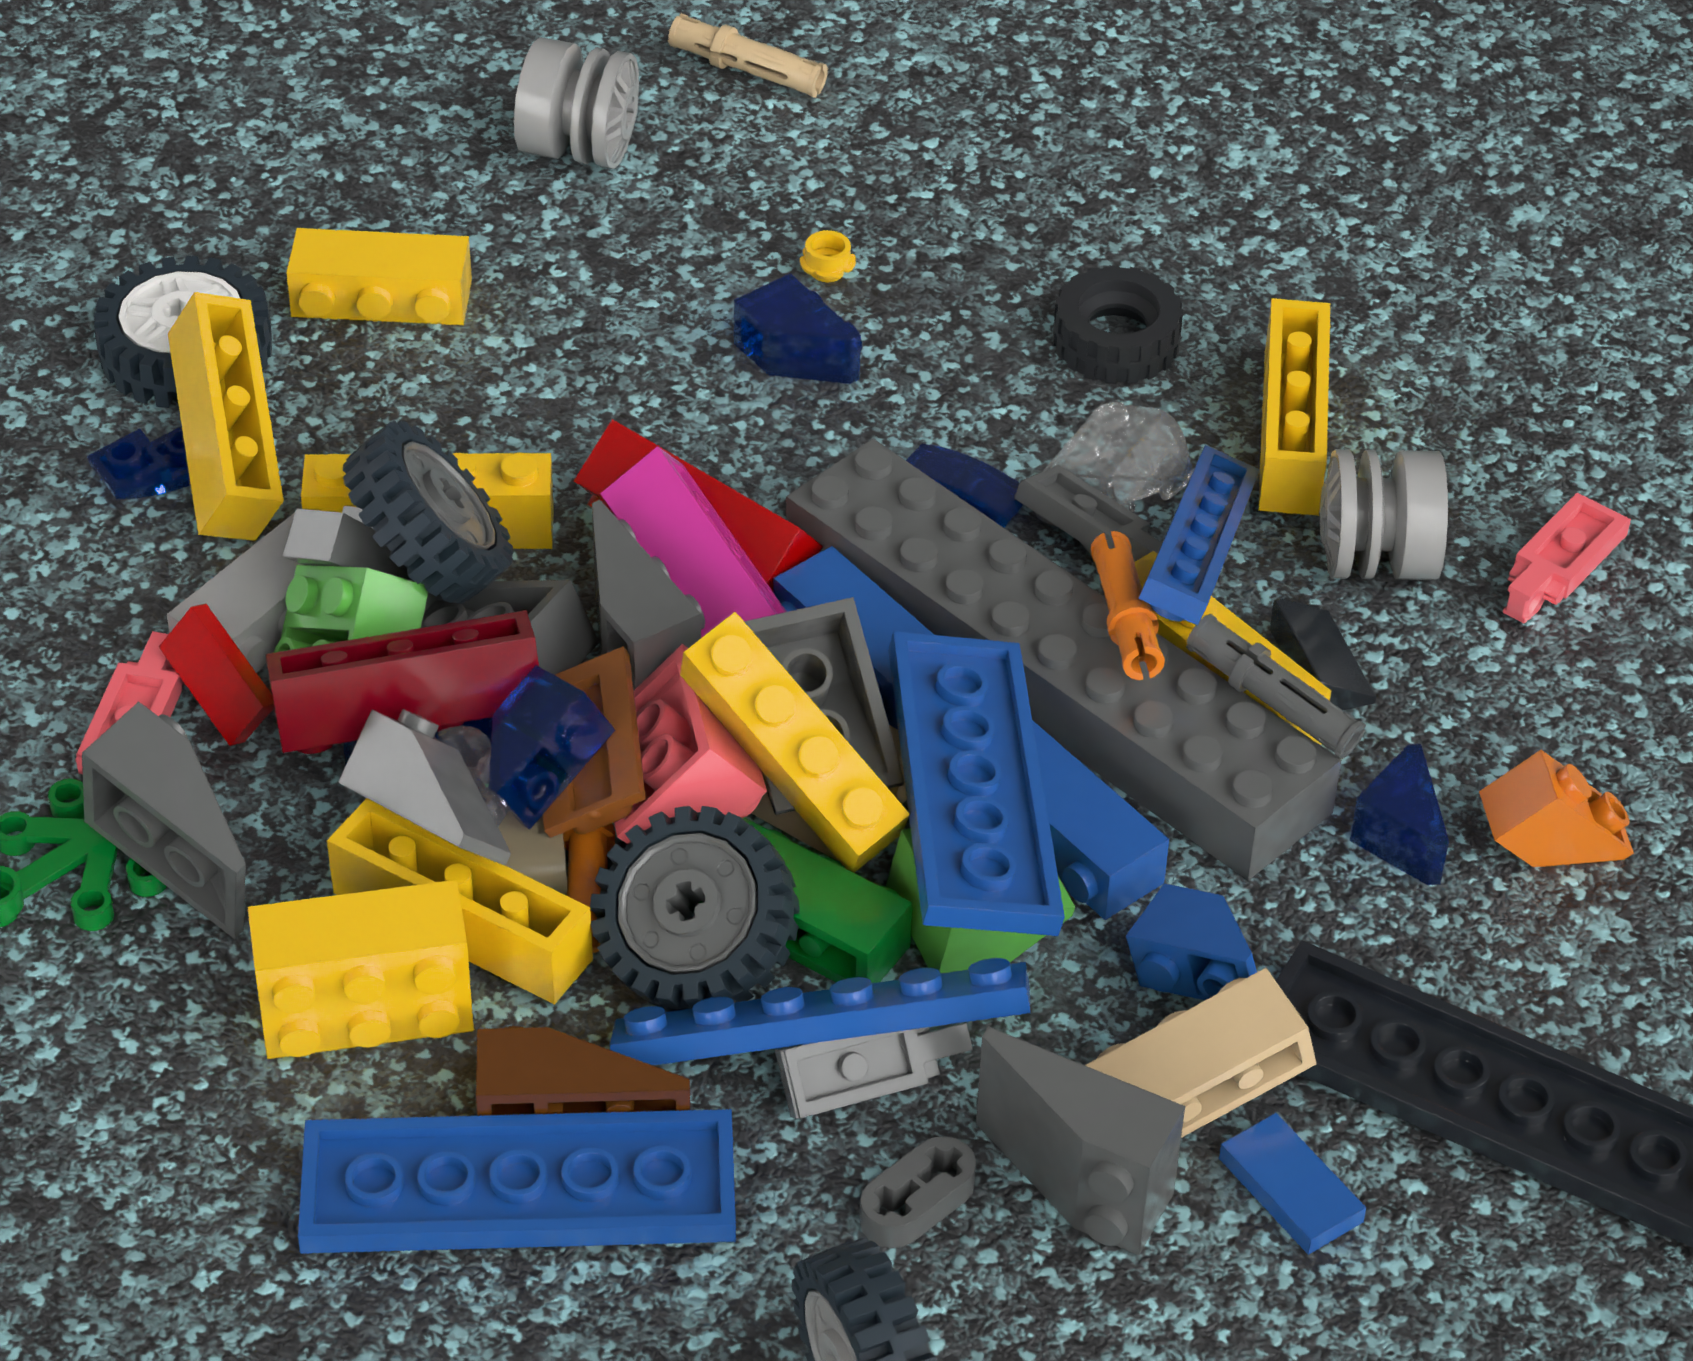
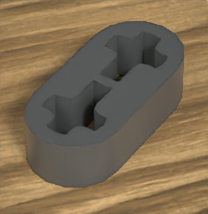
(925, 1199)

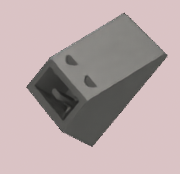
(638, 599)

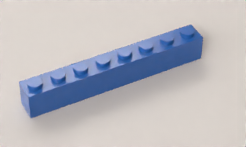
(1099, 840)

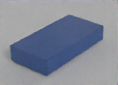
(1292, 1183)

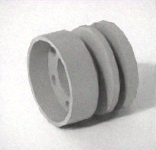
(576, 102)
(1385, 514)

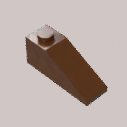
(560, 1074)

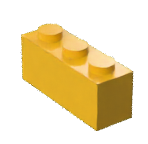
(379, 276)

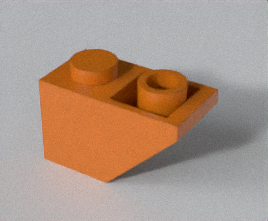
(1554, 815)

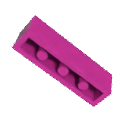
(690, 539)

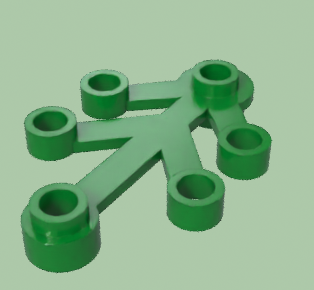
(79, 845)

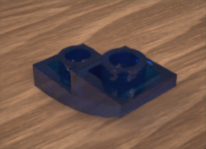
(142, 468)
(971, 480)

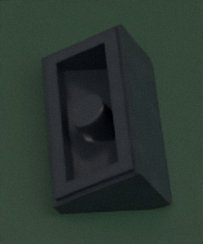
(1316, 645)

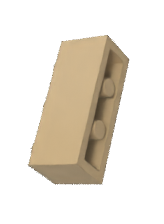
(1217, 1050)

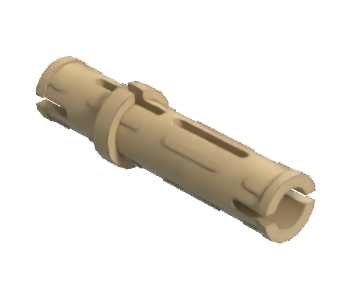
(727, 48)

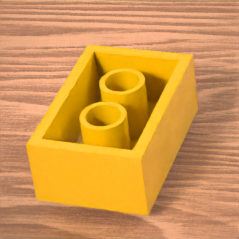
(361, 969)

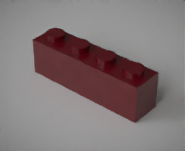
(434, 671)

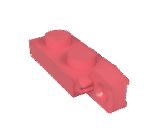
(1562, 555)
(147, 681)

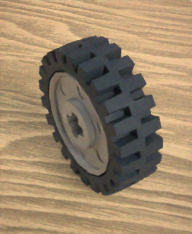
(856, 1307)

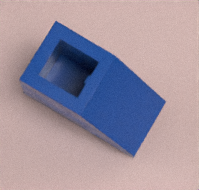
(1188, 944)

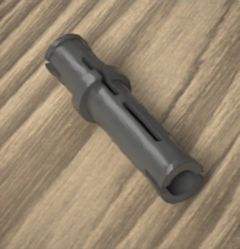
(1253, 670)

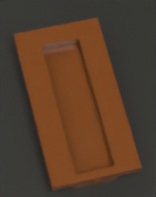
(614, 775)

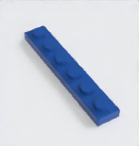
(1199, 537)
(844, 1011)

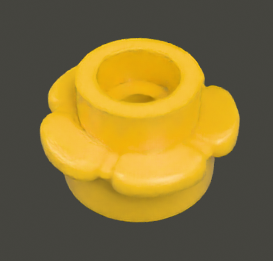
(827, 256)

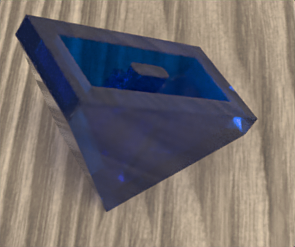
(1402, 819)

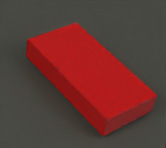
(217, 674)

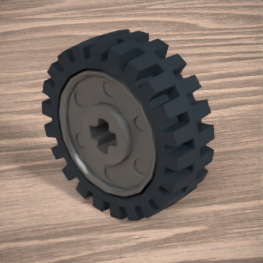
(427, 512)
(656, 887)

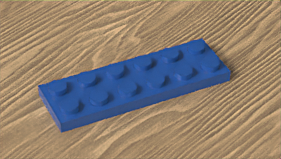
(974, 785)
(517, 1181)

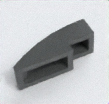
(337, 540)

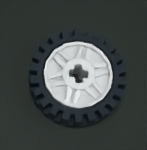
(140, 312)

